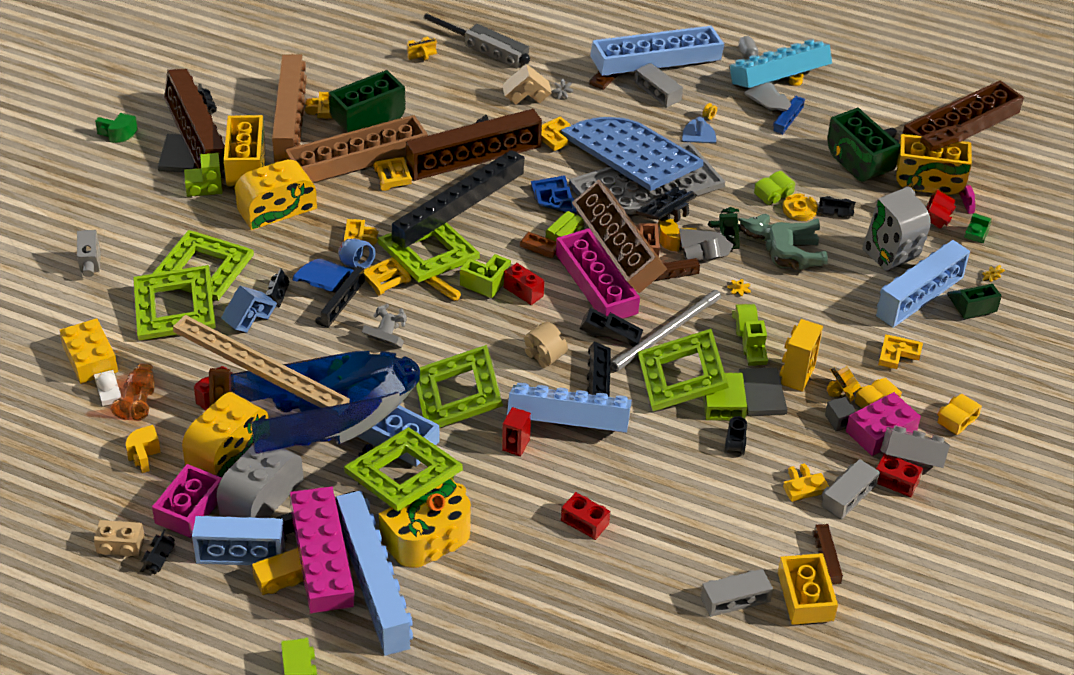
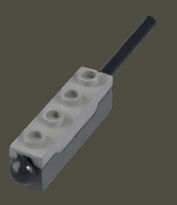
(489, 43)

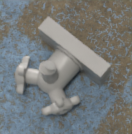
(387, 325)

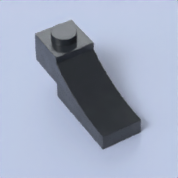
(611, 327)

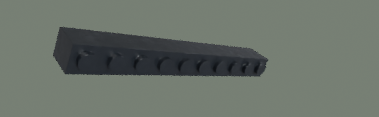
(457, 199)

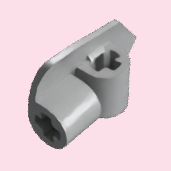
(769, 97)
(704, 244)

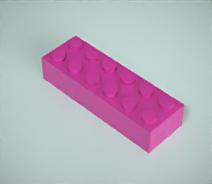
(597, 274)
(321, 550)

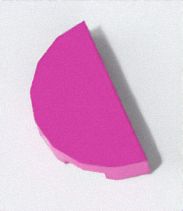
(968, 198)

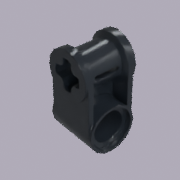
(736, 435)

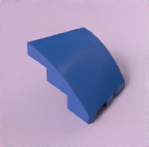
(553, 194)
(323, 274)

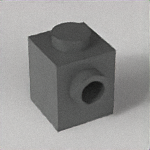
(838, 413)

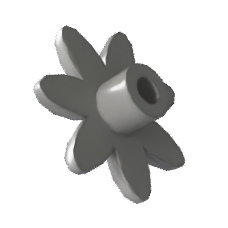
(562, 86)

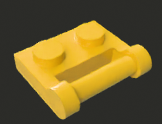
(398, 170)
(383, 271)

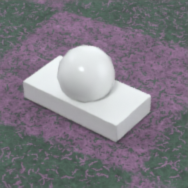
(107, 387)

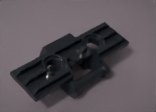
(668, 205)

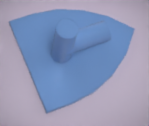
(698, 132)

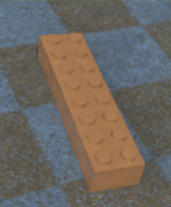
(289, 105)
(356, 148)
(619, 236)

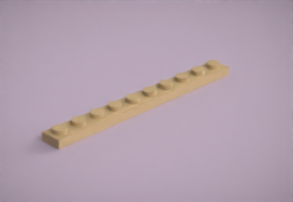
(258, 363)

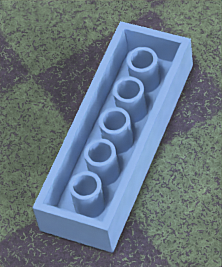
(922, 283)
(571, 408)

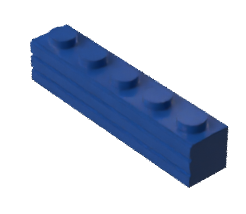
(787, 117)

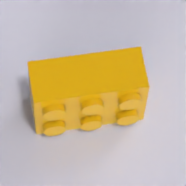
(88, 350)
(800, 354)
(807, 588)

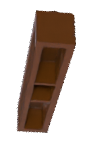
(680, 269)
(826, 546)

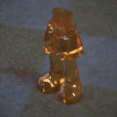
(139, 383)

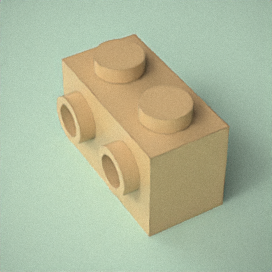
(119, 538)

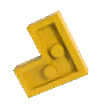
(552, 134)
(898, 347)

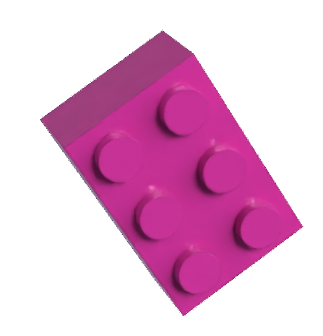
(870, 423)
(188, 496)

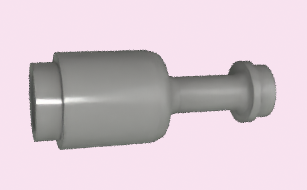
(747, 47)

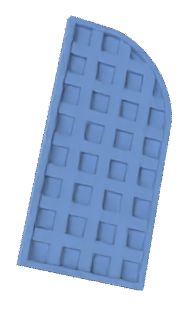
(633, 150)

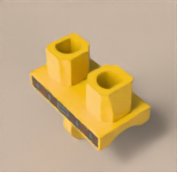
(423, 48)
(845, 382)

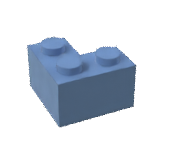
(246, 306)

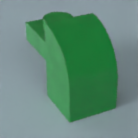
(119, 129)
(978, 228)

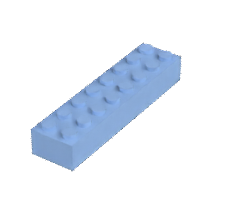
(658, 48)
(374, 573)

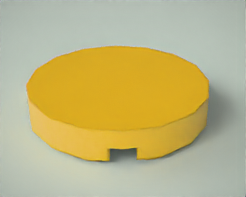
(799, 207)

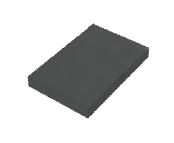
(175, 155)
(763, 391)

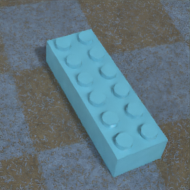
(780, 63)

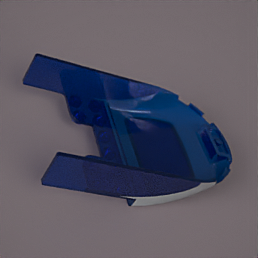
(370, 381)

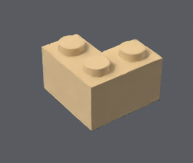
(526, 82)

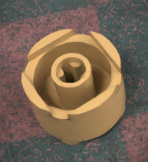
(545, 344)

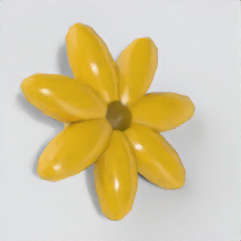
(993, 273)
(739, 287)

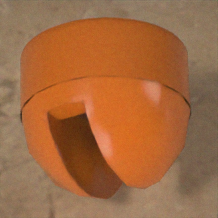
(439, 501)

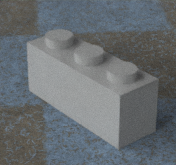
(658, 85)
(915, 446)
(850, 488)
(736, 592)

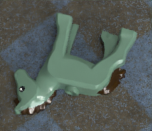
(781, 238)

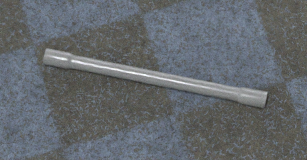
(625, 358)

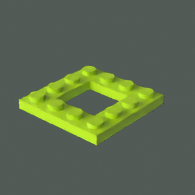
(459, 252)
(234, 258)
(146, 286)
(712, 380)
(486, 400)
(367, 473)

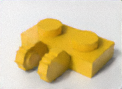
(318, 105)
(357, 230)
(806, 486)

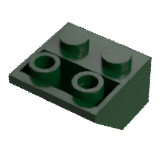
(976, 300)

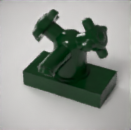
(728, 226)

